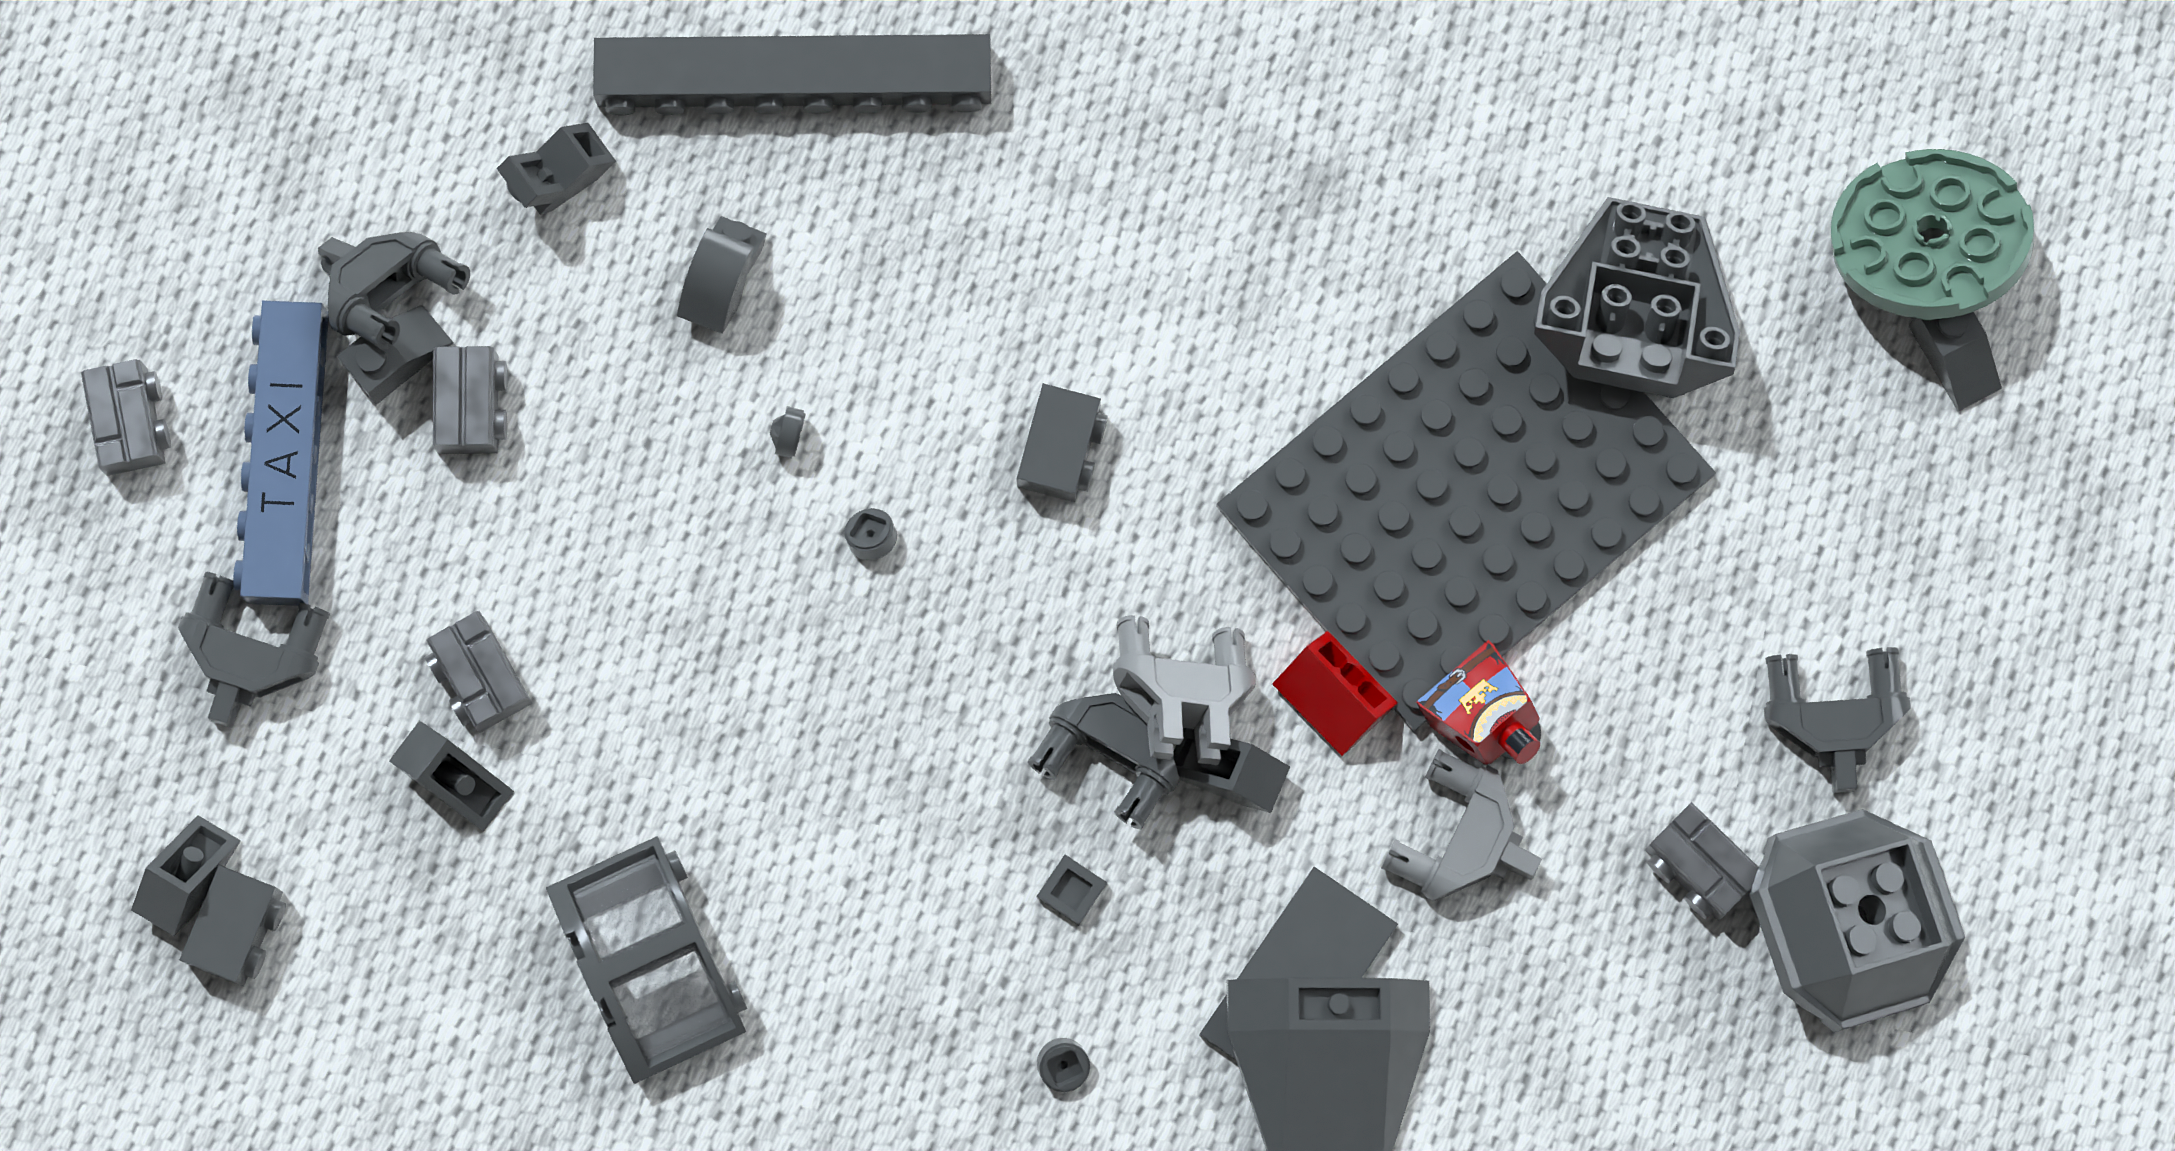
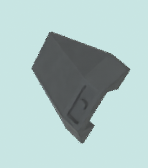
(1641, 303)
(1328, 1057)

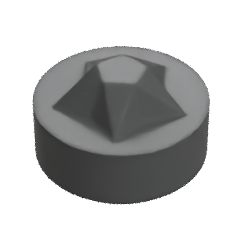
(786, 431)
(870, 534)
(1063, 1064)

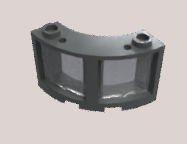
(649, 957)

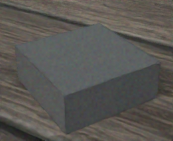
(1071, 889)

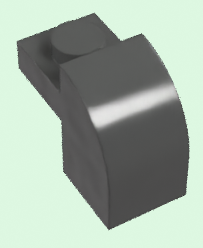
(558, 169)
(719, 273)

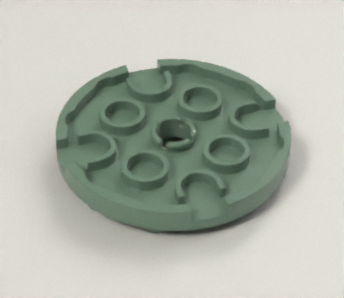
(1963, 270)

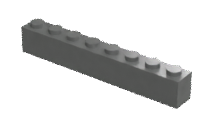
(792, 72)

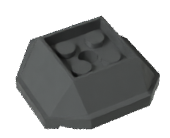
(1812, 922)

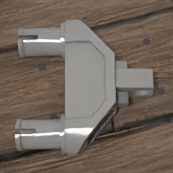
(1481, 842)

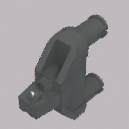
(376, 274)
(241, 665)
(1838, 729)
(1117, 733)

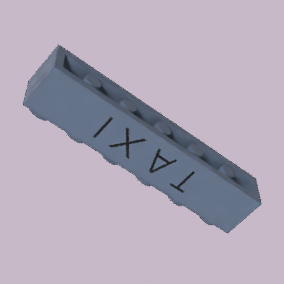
(283, 453)

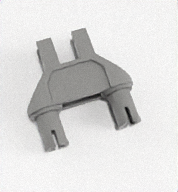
(1183, 693)

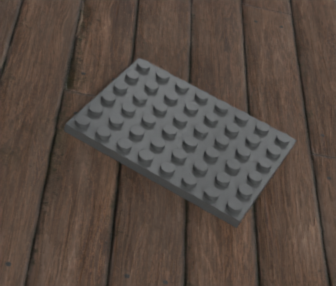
(1461, 492)

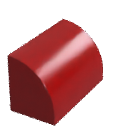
(1334, 693)

